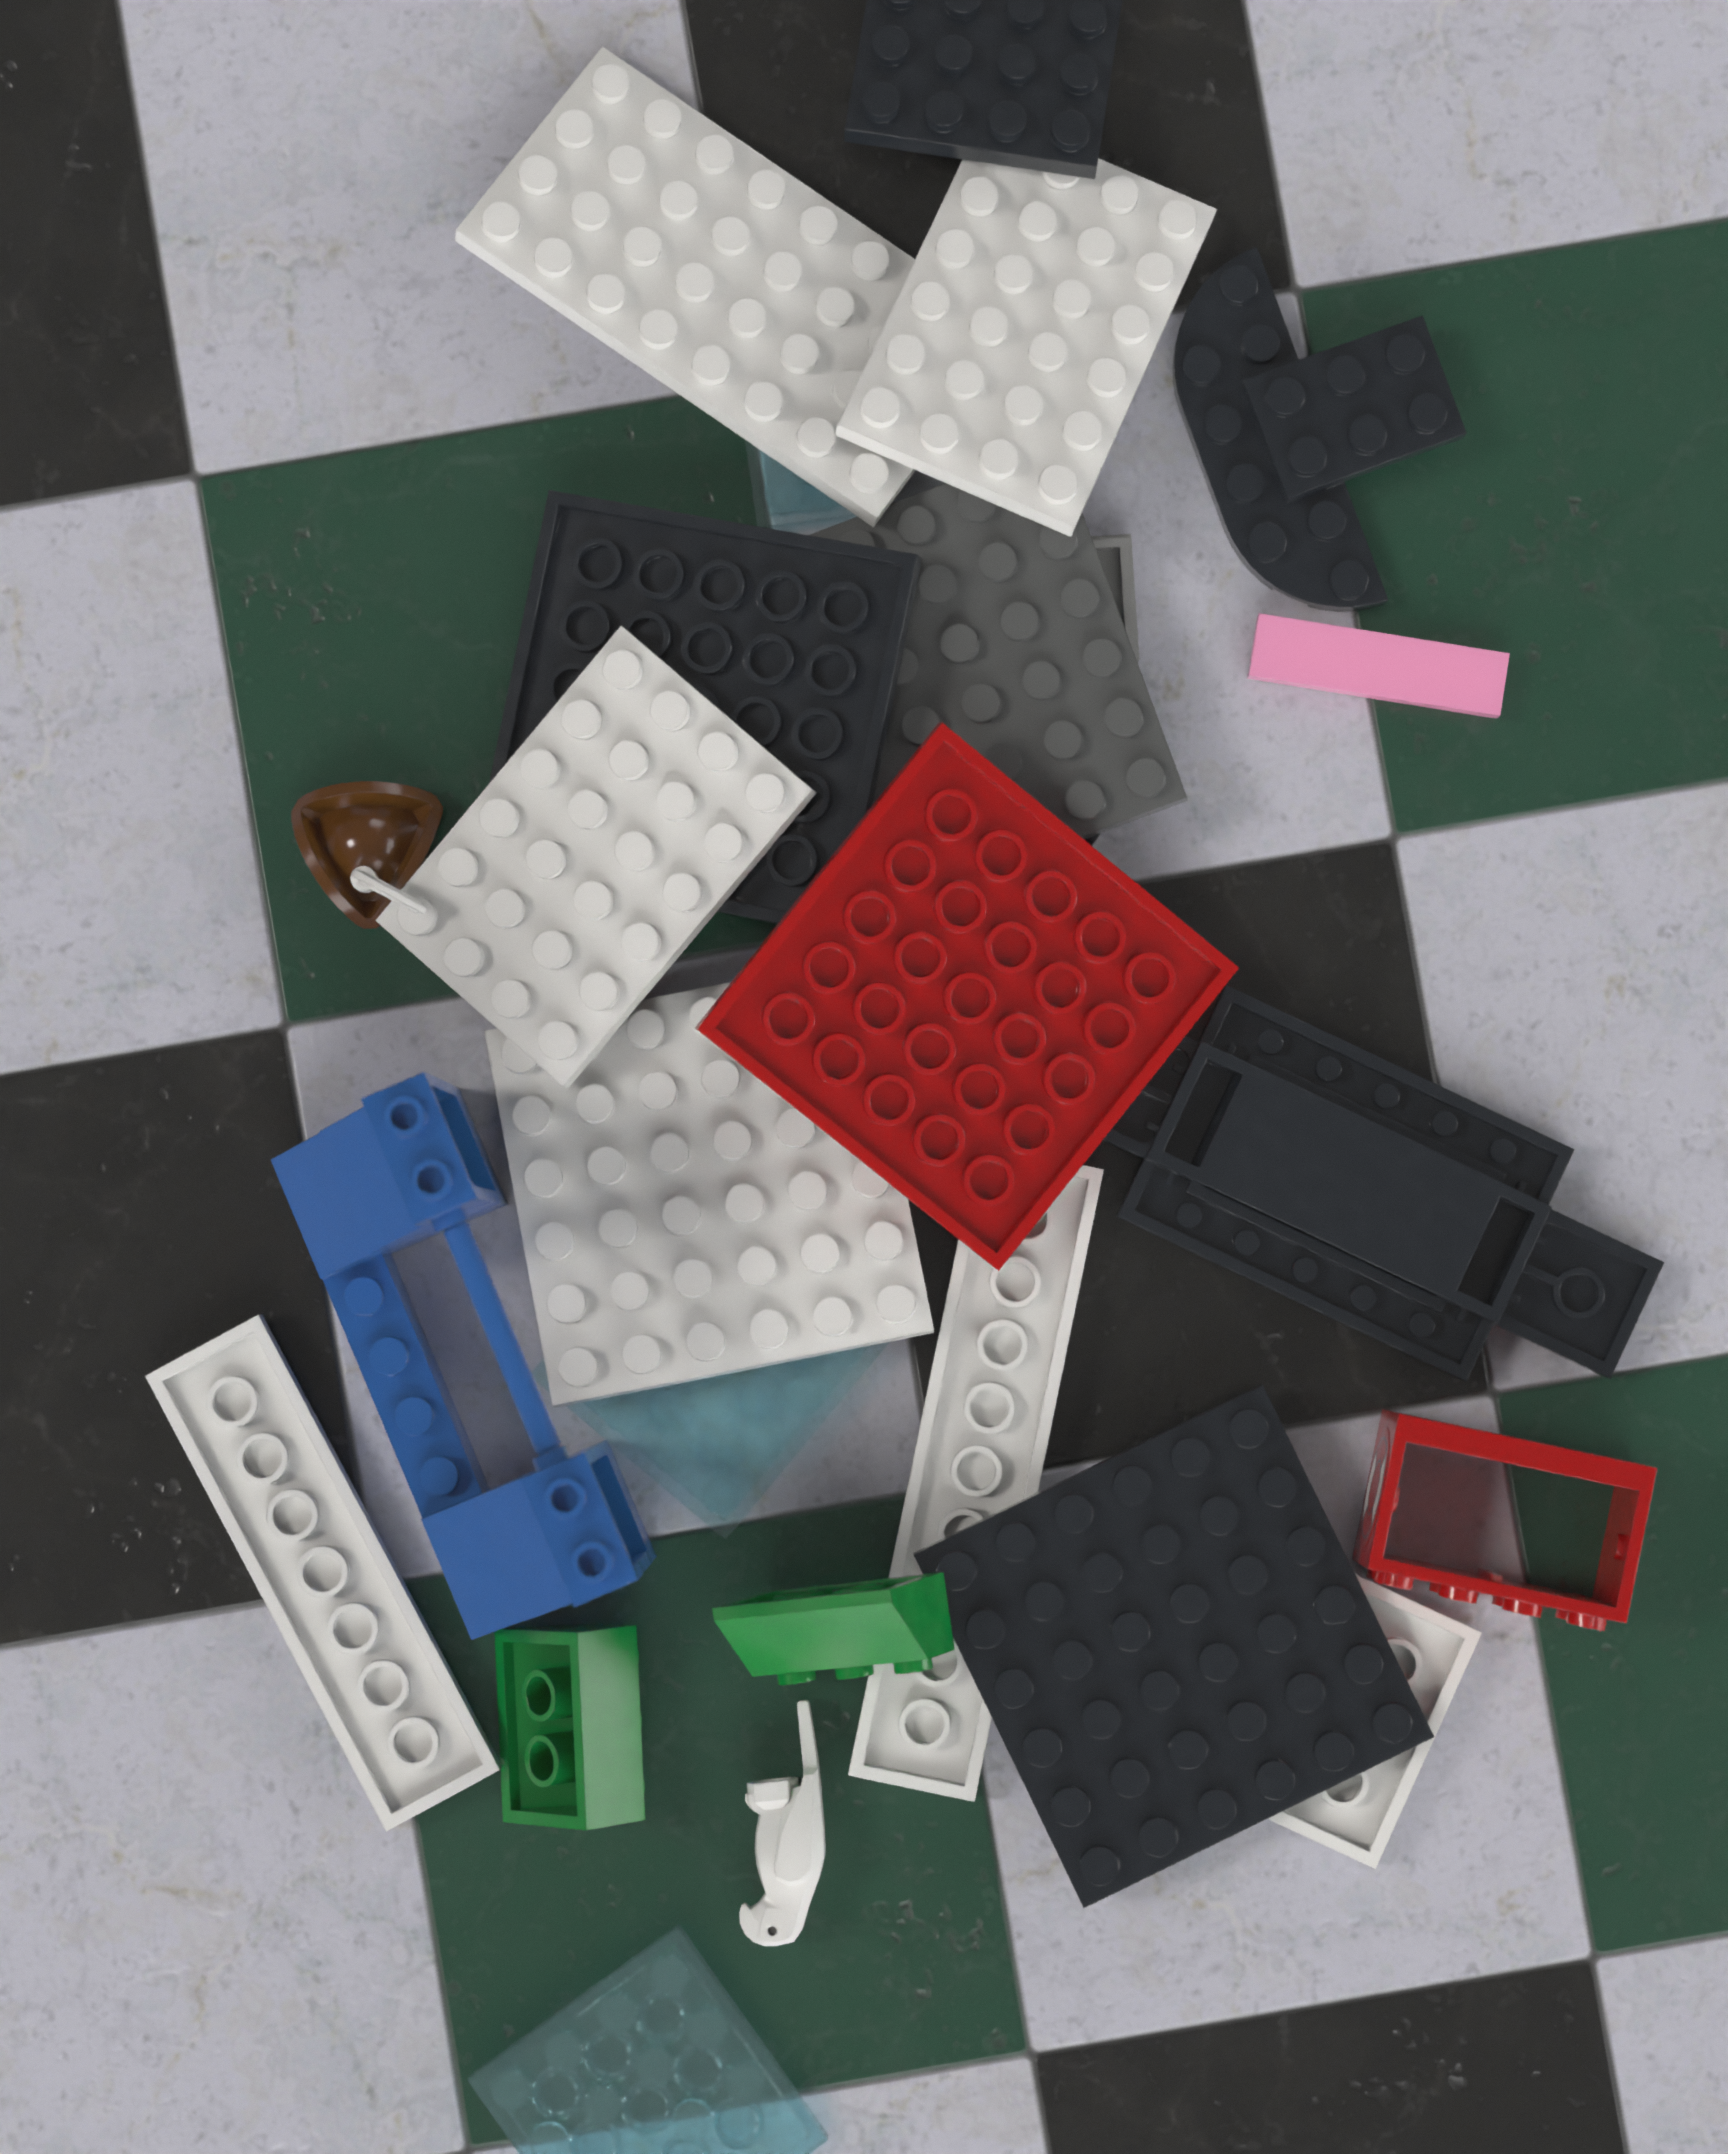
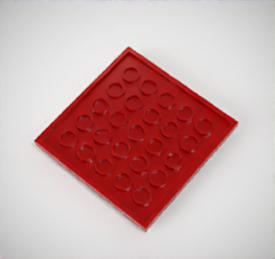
(967, 996)

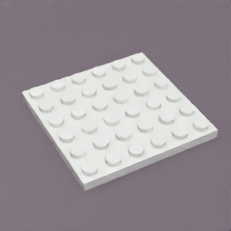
(692, 1215)

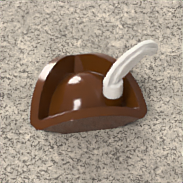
(366, 843)

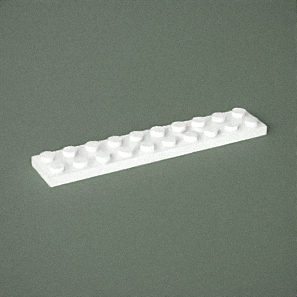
(973, 1456)

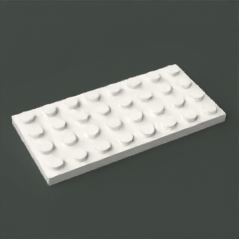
(701, 270)

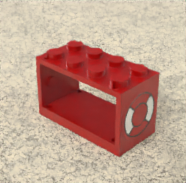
(1621, 1542)

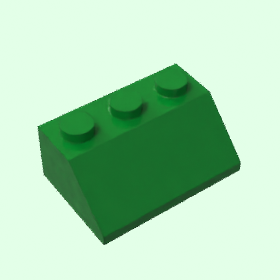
(840, 1628)
(570, 1725)

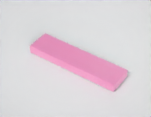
(1378, 666)

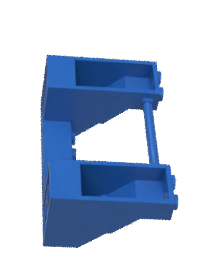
(378, 1186)

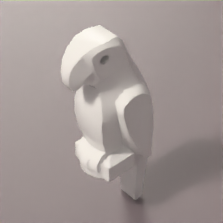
(787, 1845)

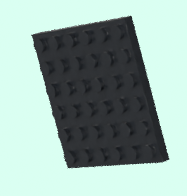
(764, 622)
(1174, 1645)

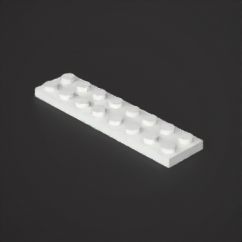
(324, 1572)

